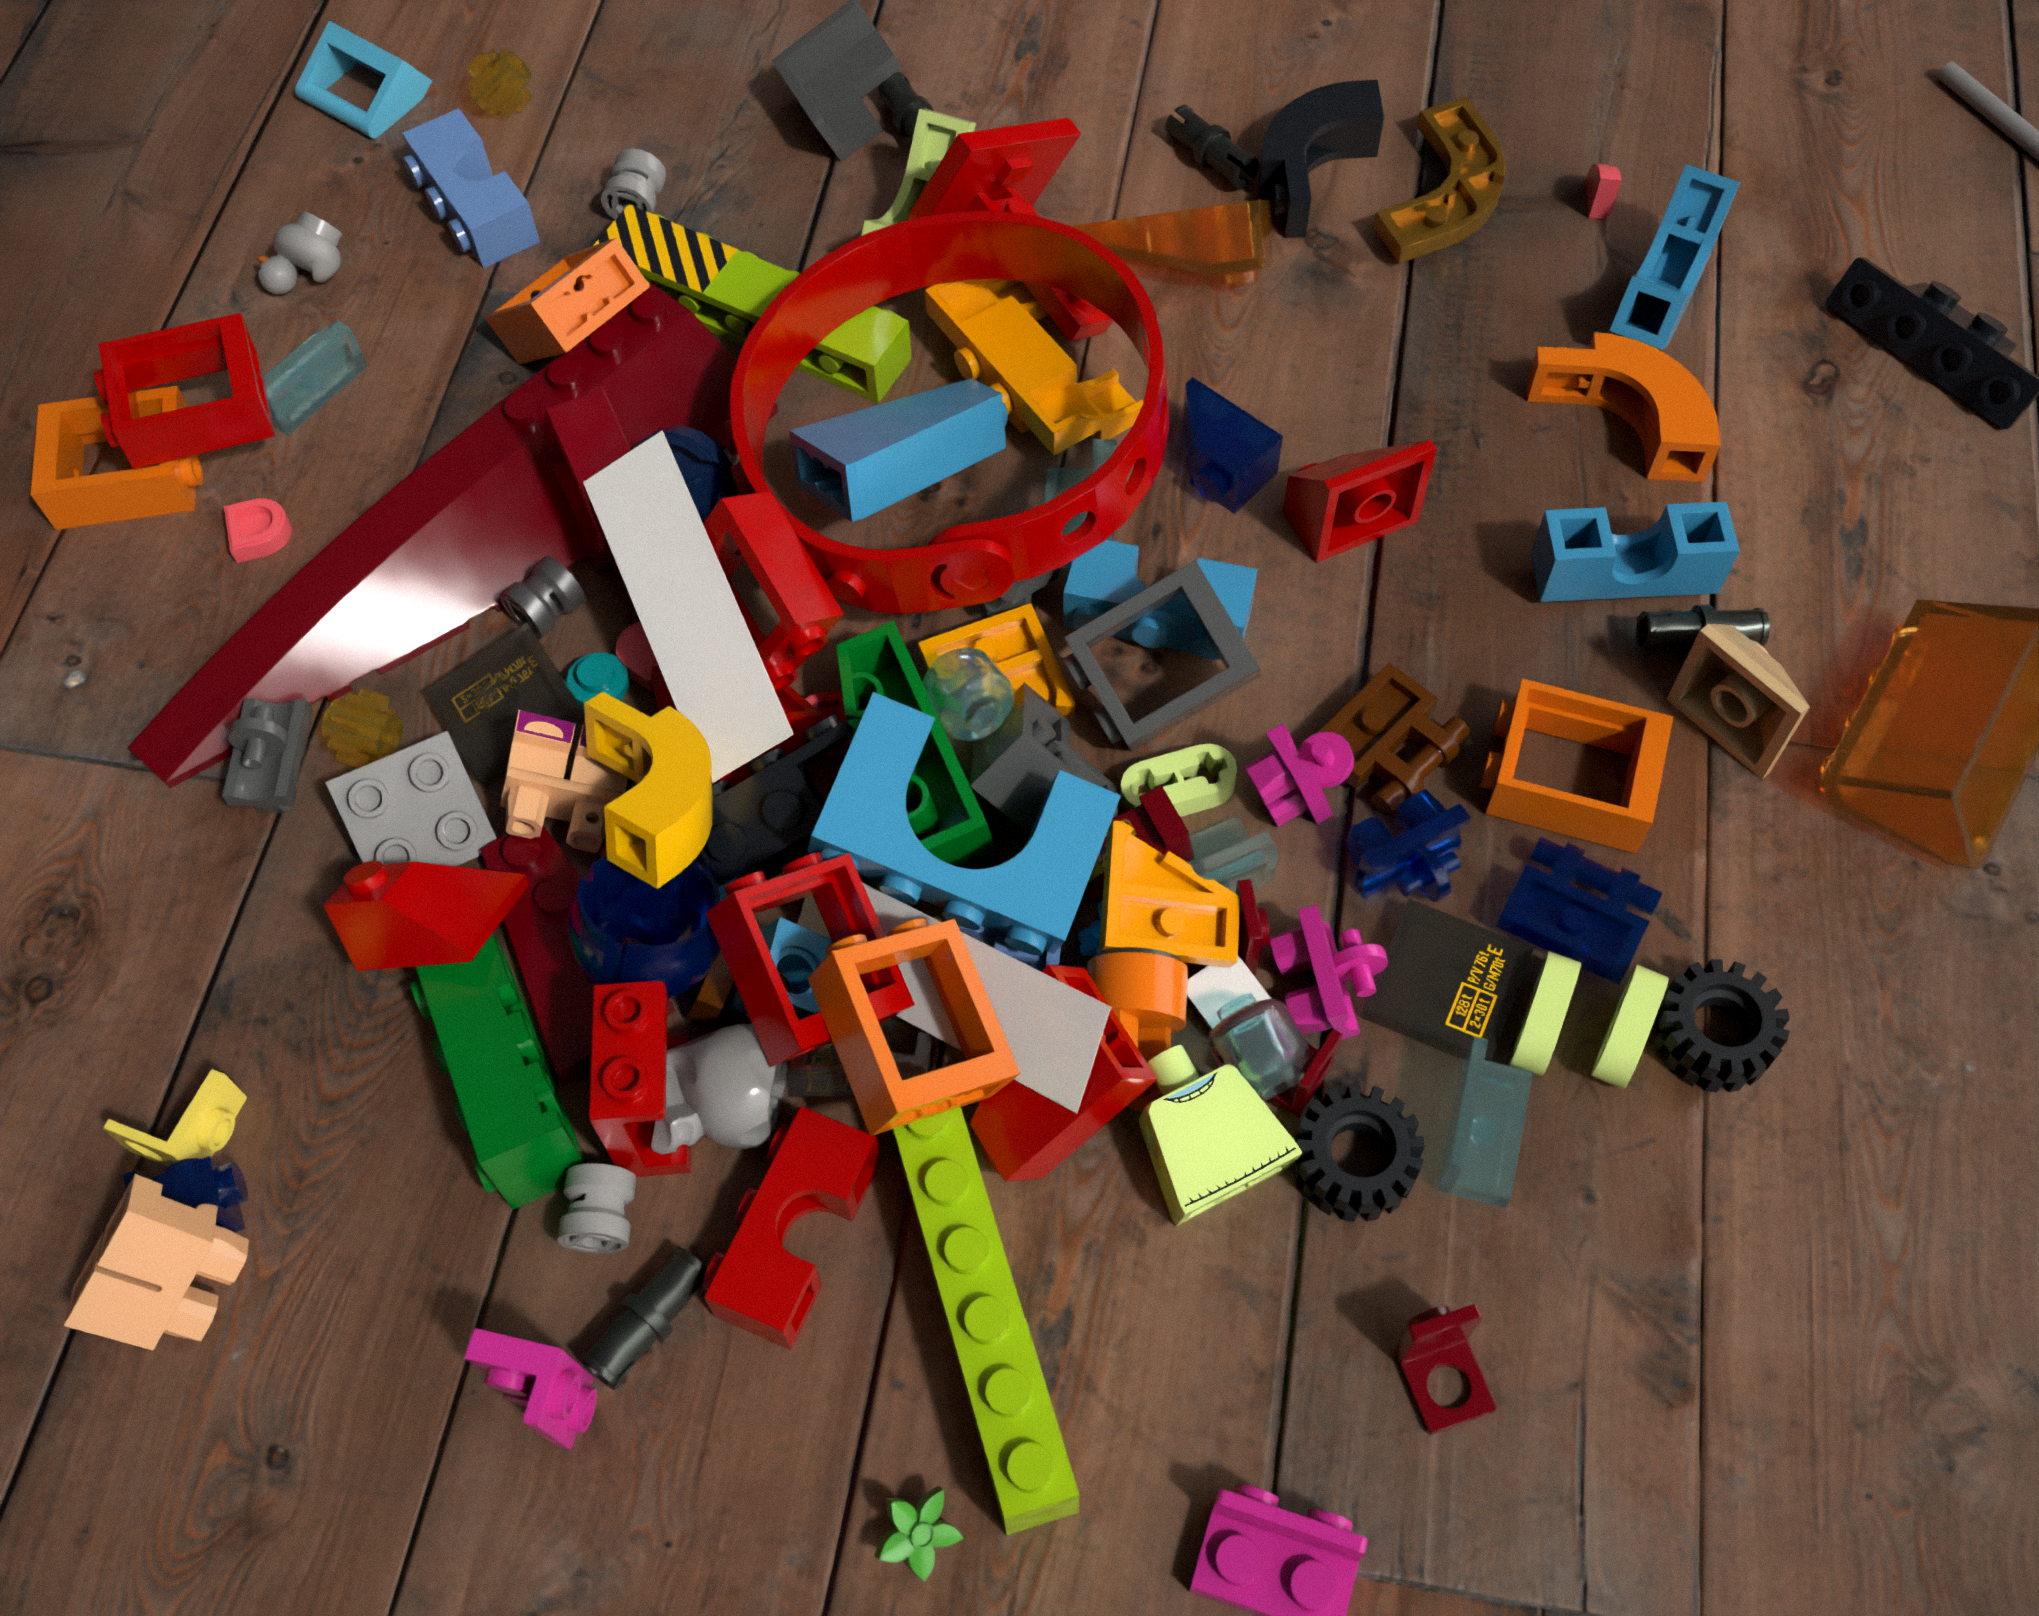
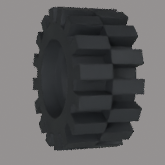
(1738, 996)
(1367, 1114)

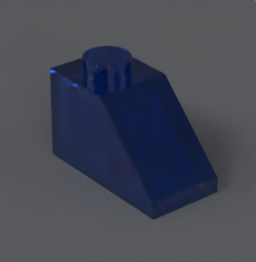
(1226, 448)

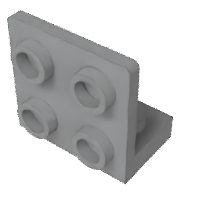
(414, 807)

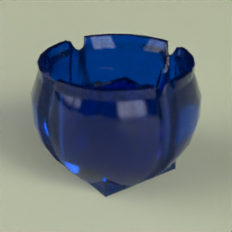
(669, 919)

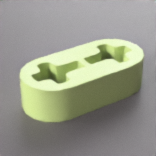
(1179, 778)
(1545, 1013)
(1630, 1026)

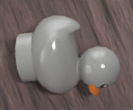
(304, 244)

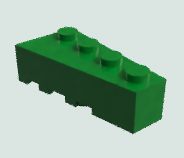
(938, 794)
(498, 1075)

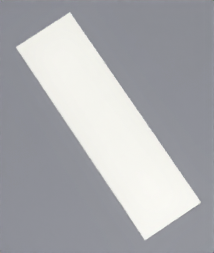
(687, 605)
(1045, 1021)

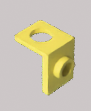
(199, 1133)

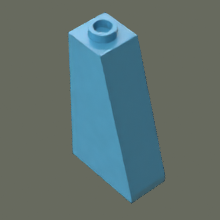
(897, 447)

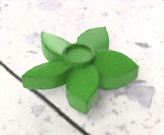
(916, 1532)

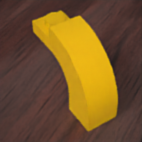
(669, 813)

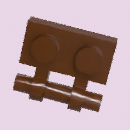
(1380, 721)

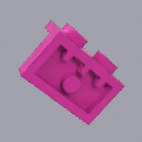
(540, 1378)
(1275, 1558)

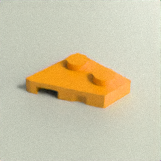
(1017, 647)
(1164, 904)

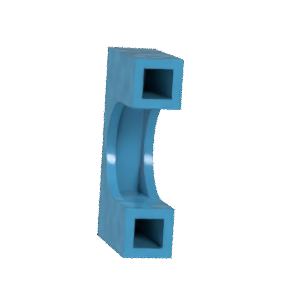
(1025, 898)

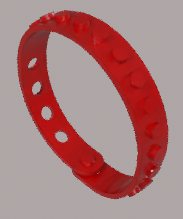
(982, 557)

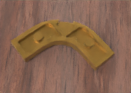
(1463, 200)

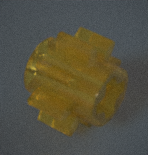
(500, 82)
(362, 728)

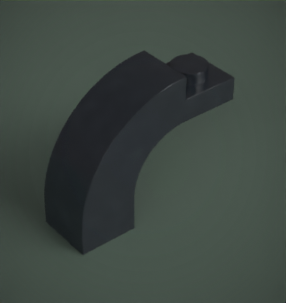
(1311, 130)

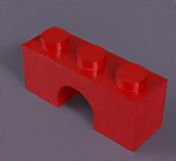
(812, 1169)

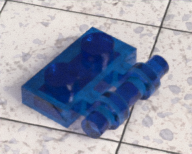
(1573, 921)

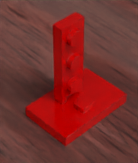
(1007, 173)

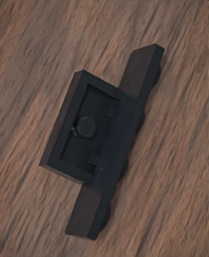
(1939, 339)
(771, 806)

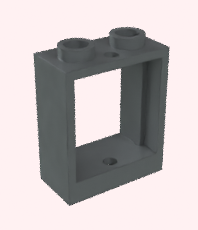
(1215, 622)

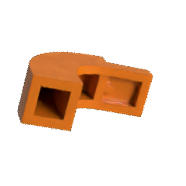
(1644, 389)

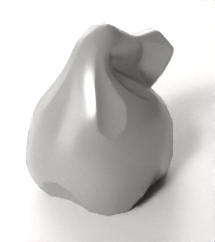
(721, 1091)

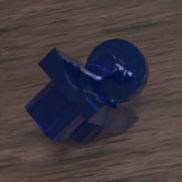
(1415, 858)

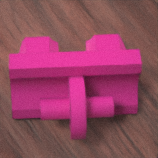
(1294, 779)
(1314, 947)

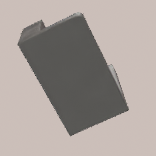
(834, 70)
(1024, 756)

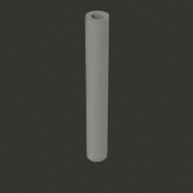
(1991, 107)

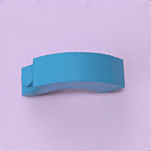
(1676, 258)

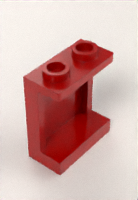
(631, 1075)

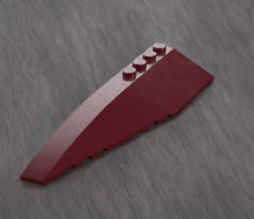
(445, 535)

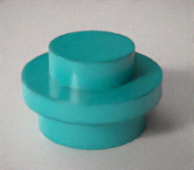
(596, 674)

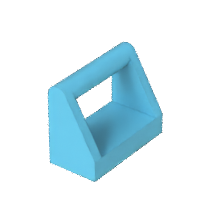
(335, 56)

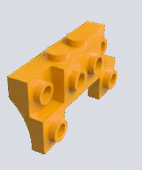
(1009, 351)

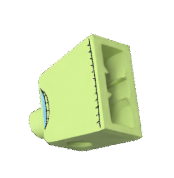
(1209, 1135)

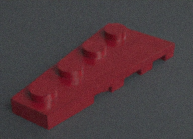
(542, 947)

